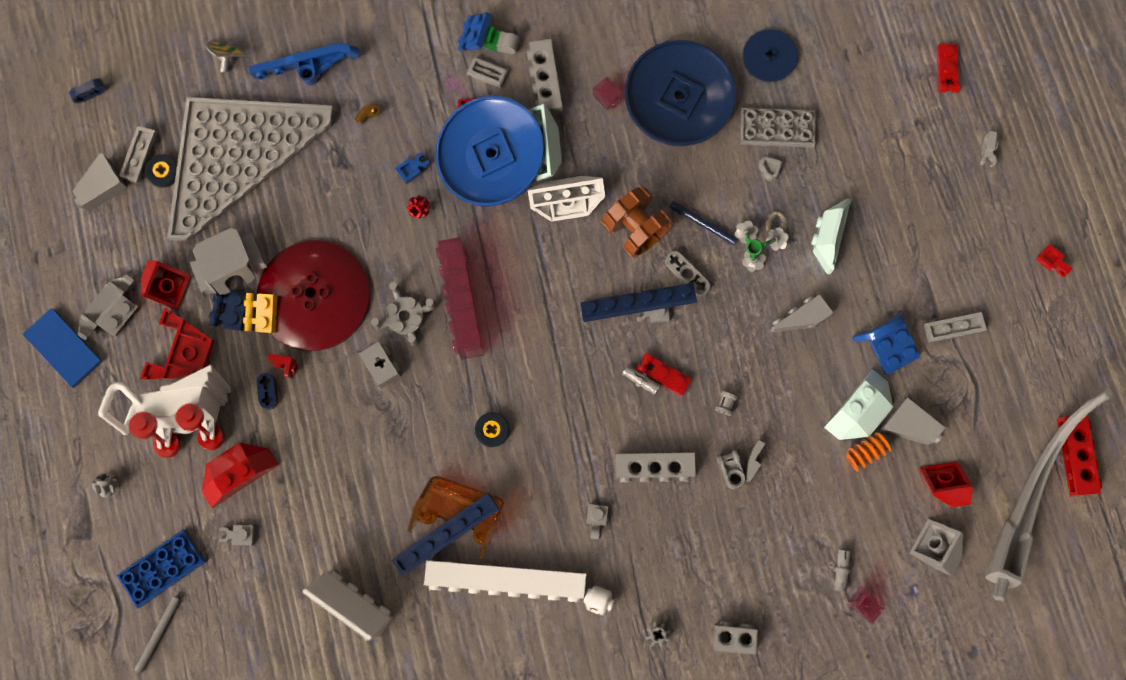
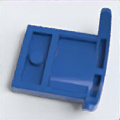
(891, 343)

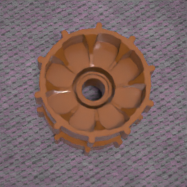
(631, 213)

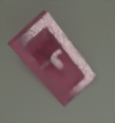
(865, 605)

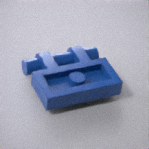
(474, 32)

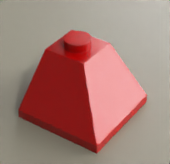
(163, 284)
(948, 483)

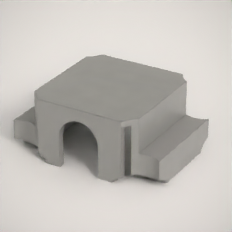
(224, 257)

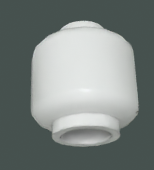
(599, 600)

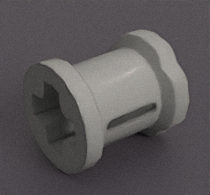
(726, 403)

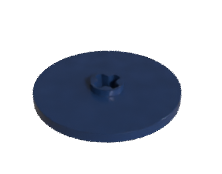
(757, 60)

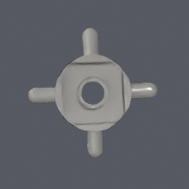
(401, 305)

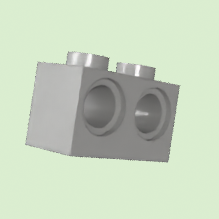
(734, 643)

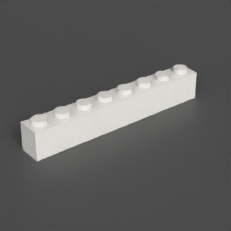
(505, 580)

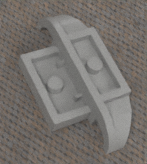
(108, 309)

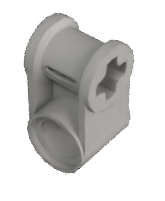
(731, 468)

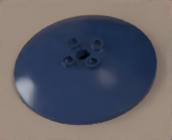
(683, 69)

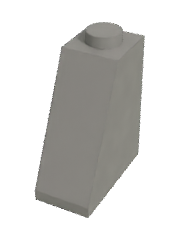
(98, 184)
(913, 424)

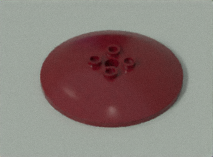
(339, 299)

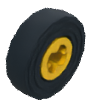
(155, 164)
(491, 439)

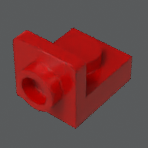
(281, 361)

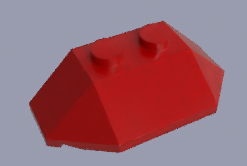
(235, 471)

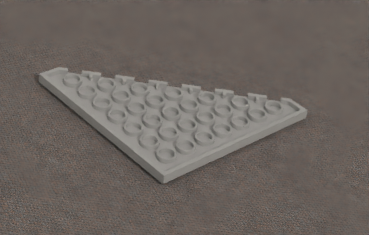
(231, 150)

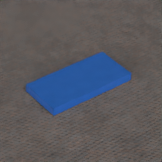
(62, 347)

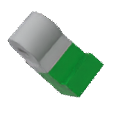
(501, 41)

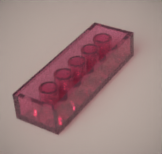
(460, 297)

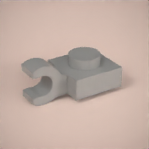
(990, 144)
(596, 517)

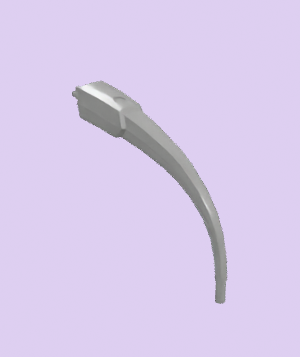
(1015, 538)

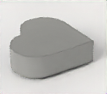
(770, 167)

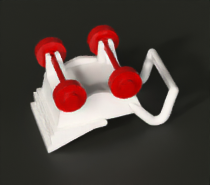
(176, 408)

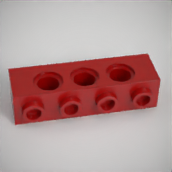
(1074, 465)

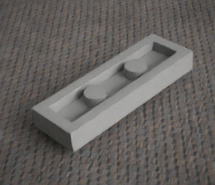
(137, 154)
(955, 327)

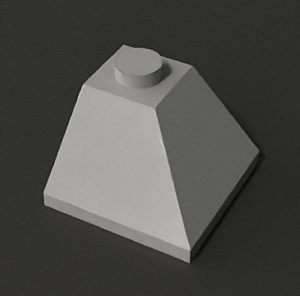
(939, 547)

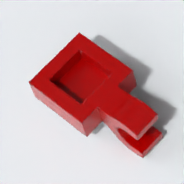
(1052, 258)

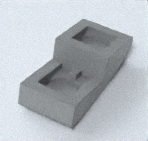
(752, 466)

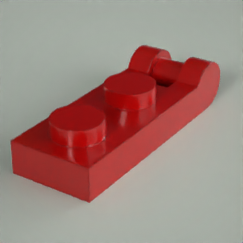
(948, 68)
(664, 374)

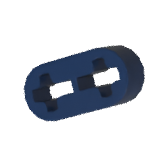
(87, 91)
(262, 392)

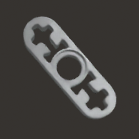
(681, 259)

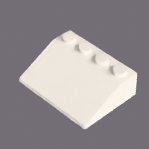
(349, 605)

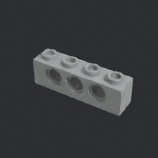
(543, 51)
(684, 460)

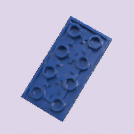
(161, 568)

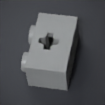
(372, 357)

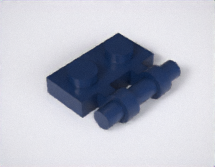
(234, 311)

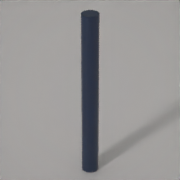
(702, 222)

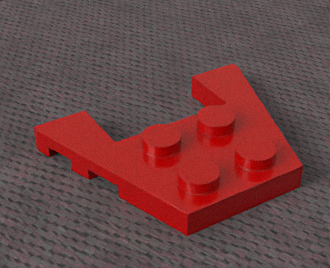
(188, 352)

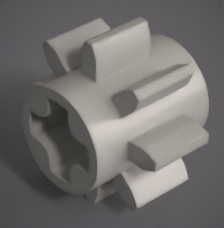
(105, 484)
(651, 636)

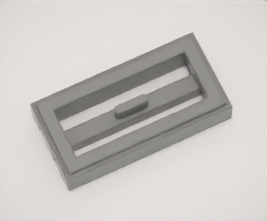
(504, 72)

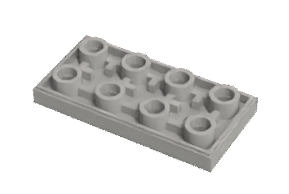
(777, 127)

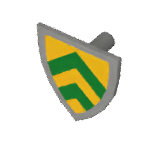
(223, 52)

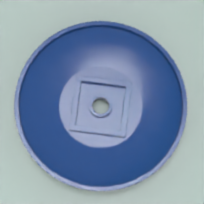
(472, 133)

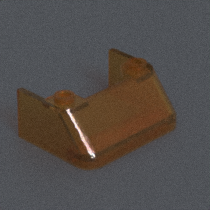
(445, 499)

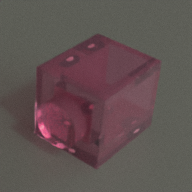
(607, 94)

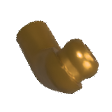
(367, 111)

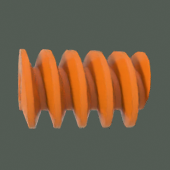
(867, 450)

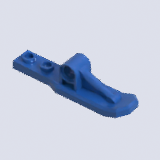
(312, 61)

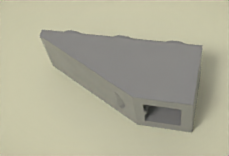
(807, 316)

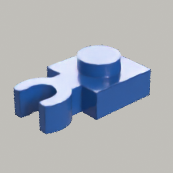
(410, 170)

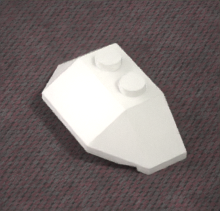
(567, 197)

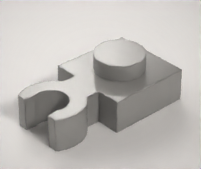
(655, 316)
(240, 535)

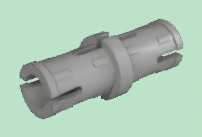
(641, 379)
(842, 570)

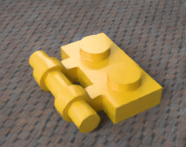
(265, 312)

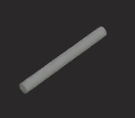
(157, 634)

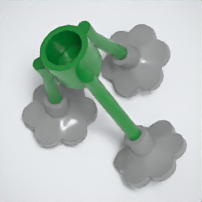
(747, 234)

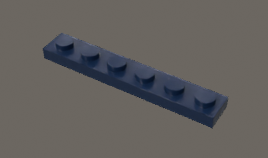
(638, 302)
(445, 534)

